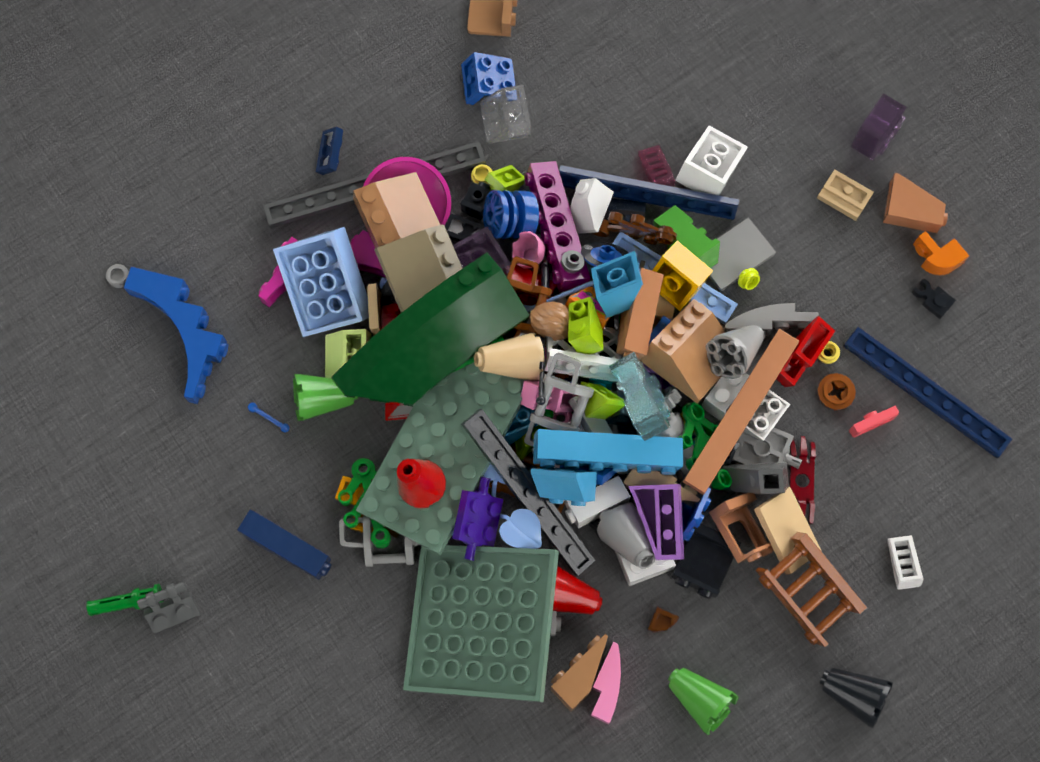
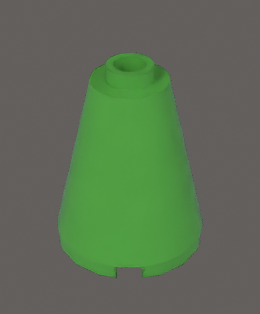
(317, 396)
(702, 698)

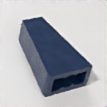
(284, 545)

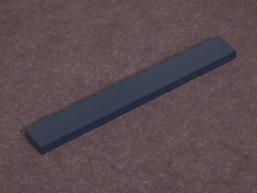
(655, 193)
(928, 392)

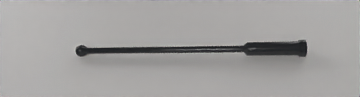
(545, 269)

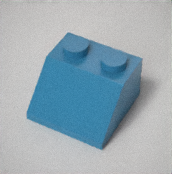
(617, 283)
(565, 484)

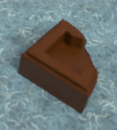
(662, 620)

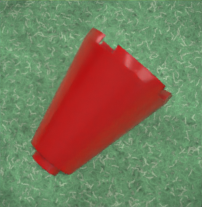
(420, 482)
(575, 595)

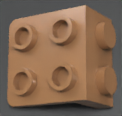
(491, 17)

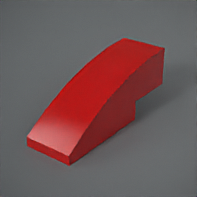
(810, 345)

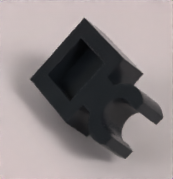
(936, 300)

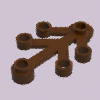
(636, 229)

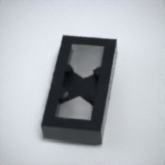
(461, 228)

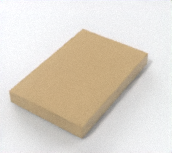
(781, 520)

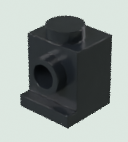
(472, 205)

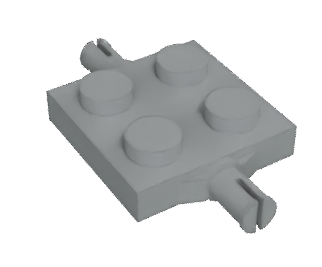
(771, 450)

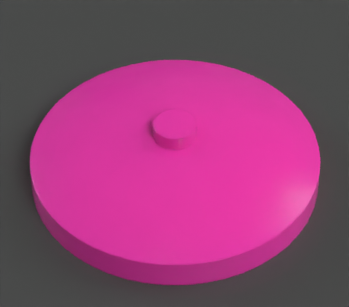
(430, 178)

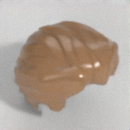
(550, 320)

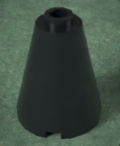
(857, 693)

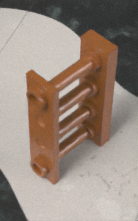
(834, 584)

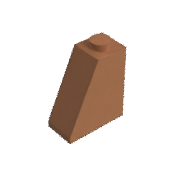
(913, 207)

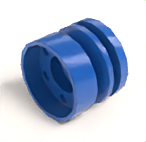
(510, 213)

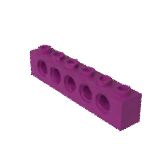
(558, 214)

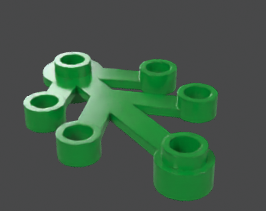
(695, 420)
(364, 478)

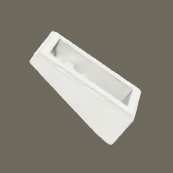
(905, 582)

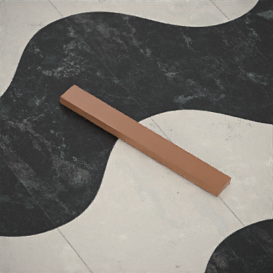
(740, 412)

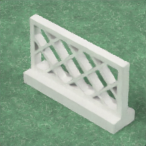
(591, 364)

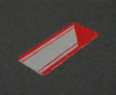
(396, 411)

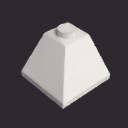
(590, 205)

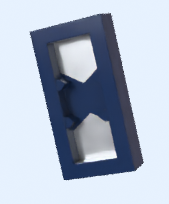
(329, 151)

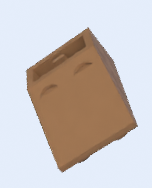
(577, 682)

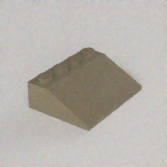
(418, 263)

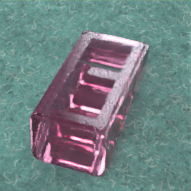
(669, 178)

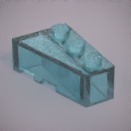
(642, 396)

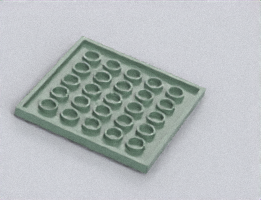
(482, 623)

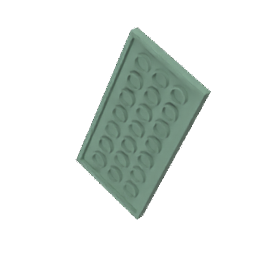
(436, 435)

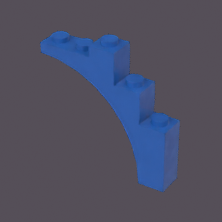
(201, 346)

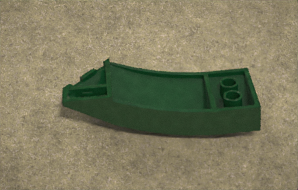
(434, 336)

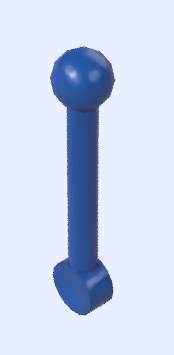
(252, 407)

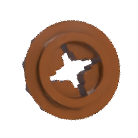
(841, 382)

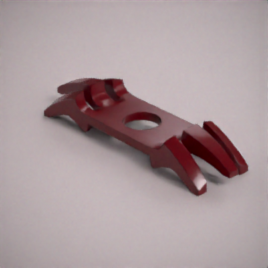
(804, 495)

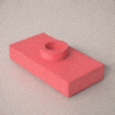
(873, 420)

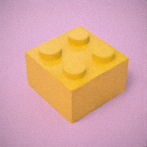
(682, 275)

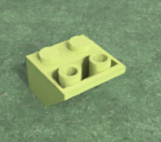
(341, 347)

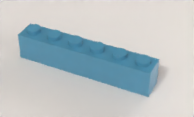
(607, 451)

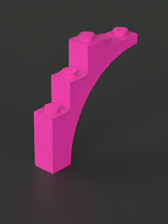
(364, 254)

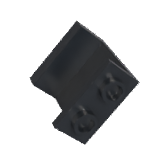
(704, 562)

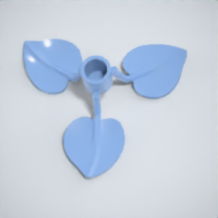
(523, 526)

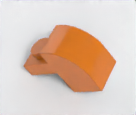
(939, 260)

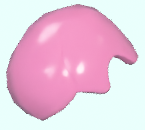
(528, 247)

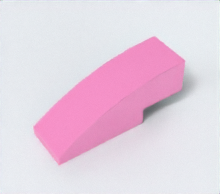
(557, 402)
(608, 685)

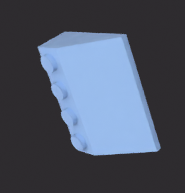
(323, 282)

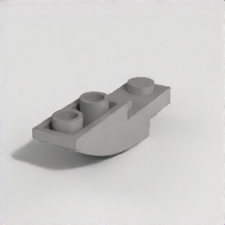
(772, 316)

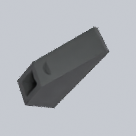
(758, 478)

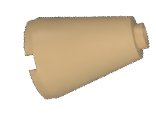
(512, 357)

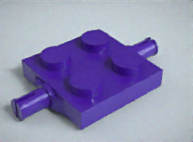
(477, 518)

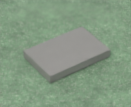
(739, 250)

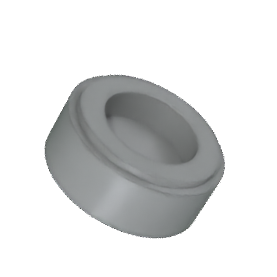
(117, 275)

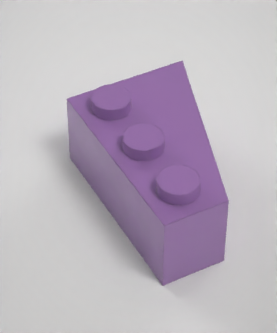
(662, 517)

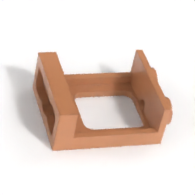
(734, 511)

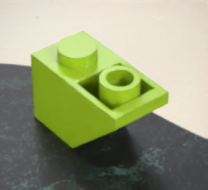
(584, 327)

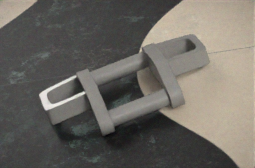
(574, 388)
(370, 559)

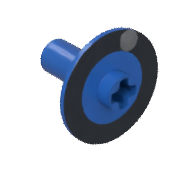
(601, 252)

